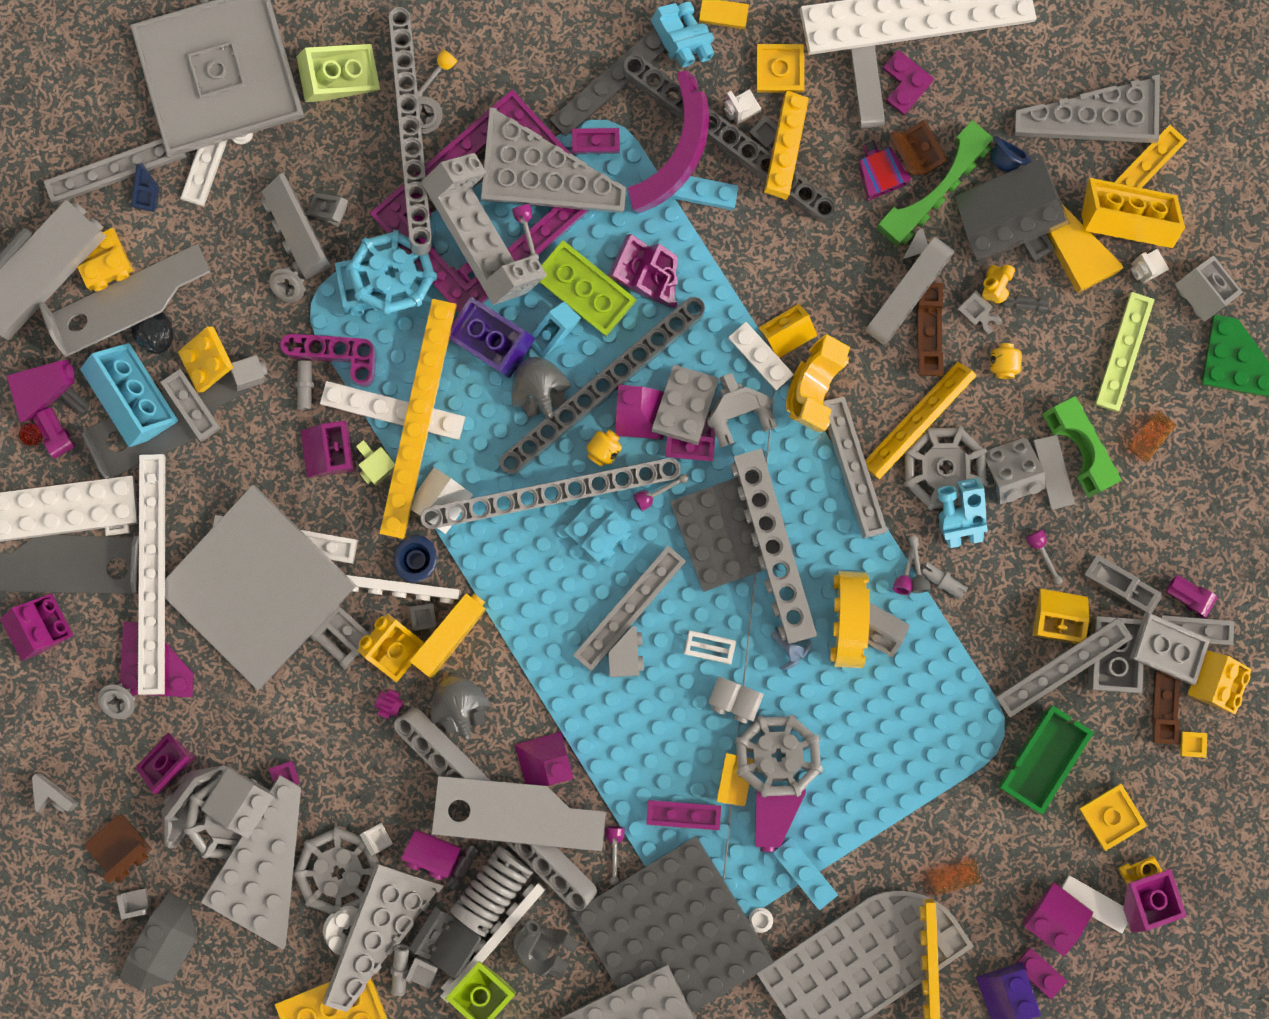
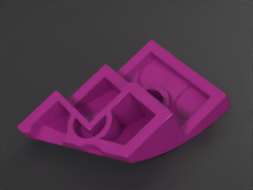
(646, 270)

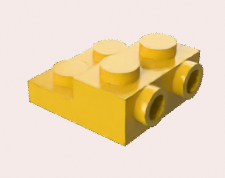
(105, 263)
(390, 647)

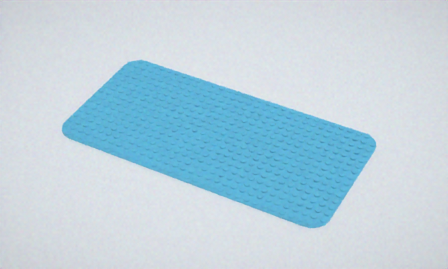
(885, 730)

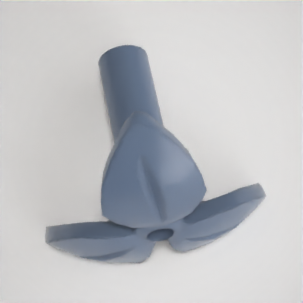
(794, 651)

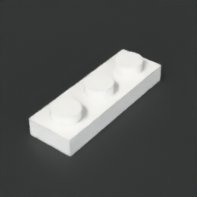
(761, 356)

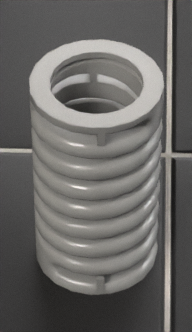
(502, 892)

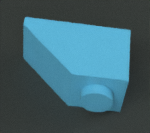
(554, 328)

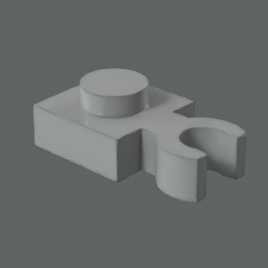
(977, 310)

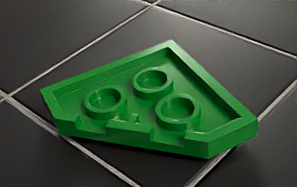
(1234, 359)

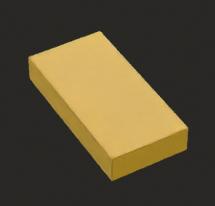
(724, 13)

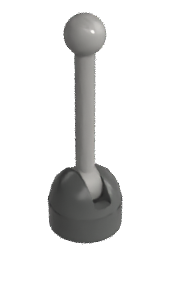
(919, 583)

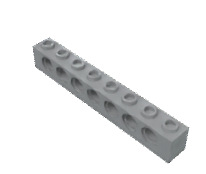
(755, 462)

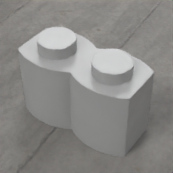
(735, 699)

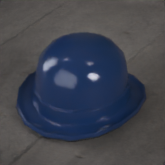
(1008, 156)
(415, 558)

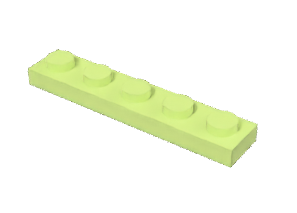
(1124, 352)

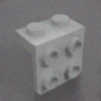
(1015, 470)

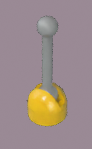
(445, 61)

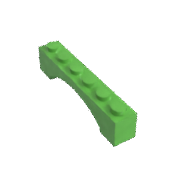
(900, 223)

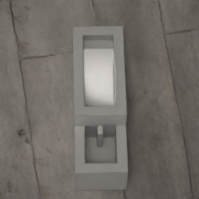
(1123, 585)

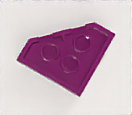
(178, 676)

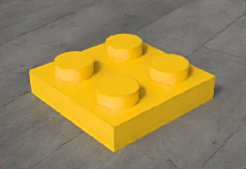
(780, 68)
(205, 359)
(1112, 817)

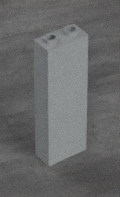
(45, 264)

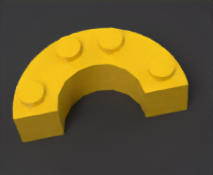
(812, 382)
(853, 619)

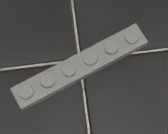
(107, 171)
(854, 469)
(629, 608)
(1064, 667)

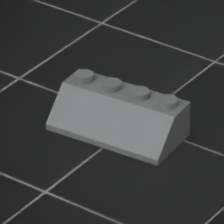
(295, 227)

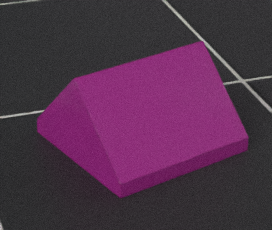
(164, 764)

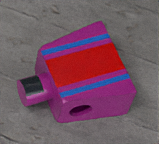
(881, 171)

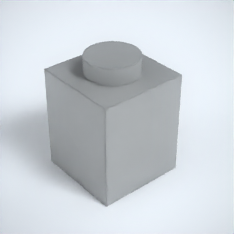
(248, 372)

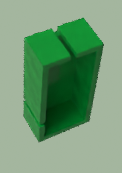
(1045, 759)

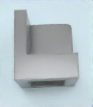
(133, 903)
(422, 972)

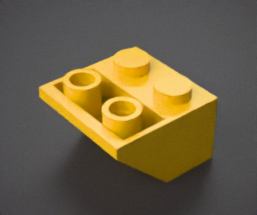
(1061, 616)
(1221, 682)

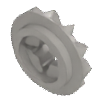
(433, 108)
(282, 290)
(113, 708)

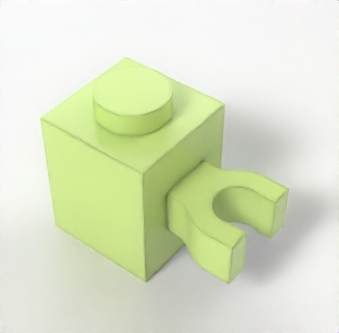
(376, 465)

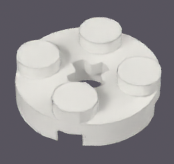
(334, 928)

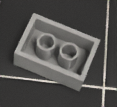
(1116, 670)

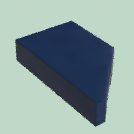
(144, 190)

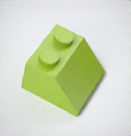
(481, 993)

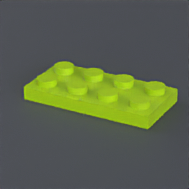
(585, 288)

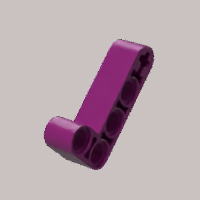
(327, 353)

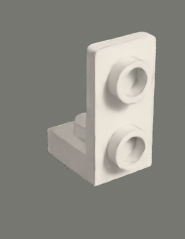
(741, 107)
(1148, 266)

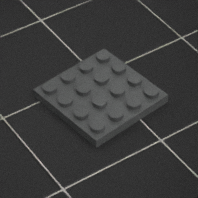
(719, 534)

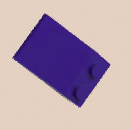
(490, 337)

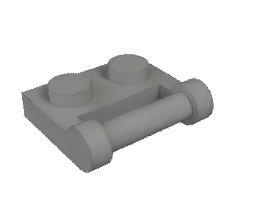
(344, 628)

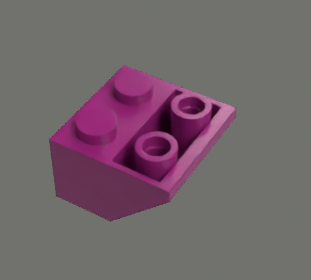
(327, 449)
(36, 626)
(431, 854)

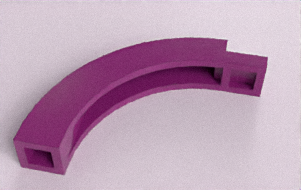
(686, 155)

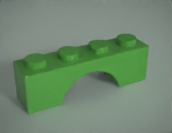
(1097, 468)

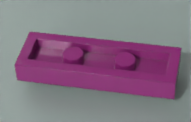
(683, 815)

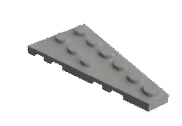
(382, 921)

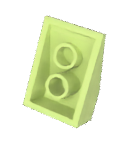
(337, 71)

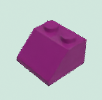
(1153, 902)
(1058, 919)

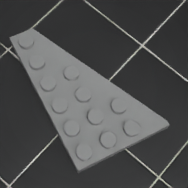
(535, 172)
(258, 873)

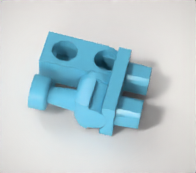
(680, 40)
(967, 519)

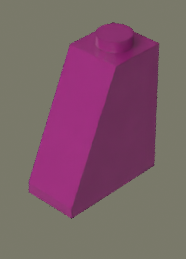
(39, 387)
(774, 819)

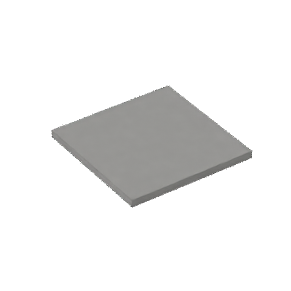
(216, 73)
(256, 587)

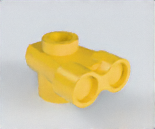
(996, 281)
(1135, 872)

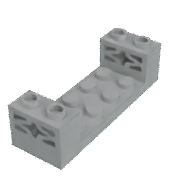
(475, 234)

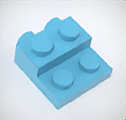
(347, 290)
(599, 530)

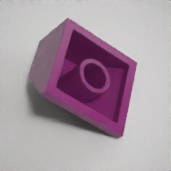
(637, 411)
(544, 760)

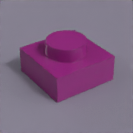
(286, 770)

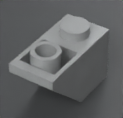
(624, 655)

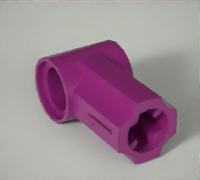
(55, 436)
(1193, 597)

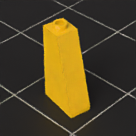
(1082, 255)
(448, 635)

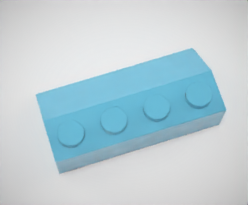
(128, 394)

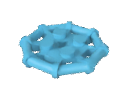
(388, 286)

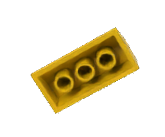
(1132, 213)

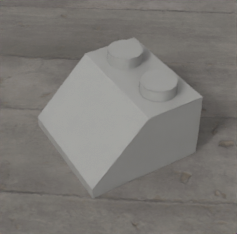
(1208, 288)
(237, 802)

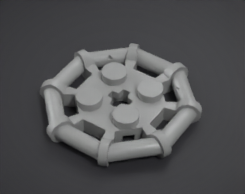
(934, 458)
(787, 745)
(217, 831)
(325, 865)

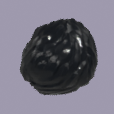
(154, 334)

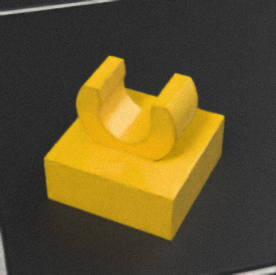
(1193, 744)

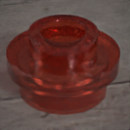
(30, 434)

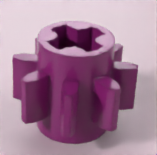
(388, 704)

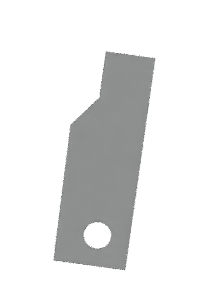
(124, 301)
(515, 815)

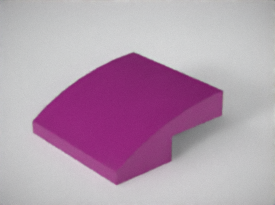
(684, 450)

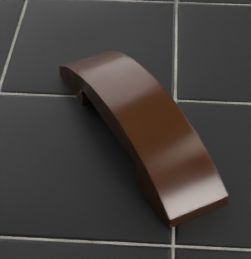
(930, 332)
(1165, 709)

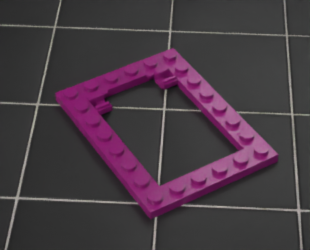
(455, 284)

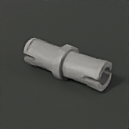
(304, 385)
(943, 580)
(400, 970)

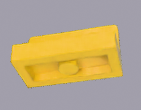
(788, 330)
(731, 787)

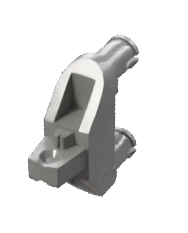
(736, 402)

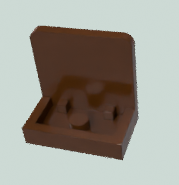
(918, 149)
(118, 849)

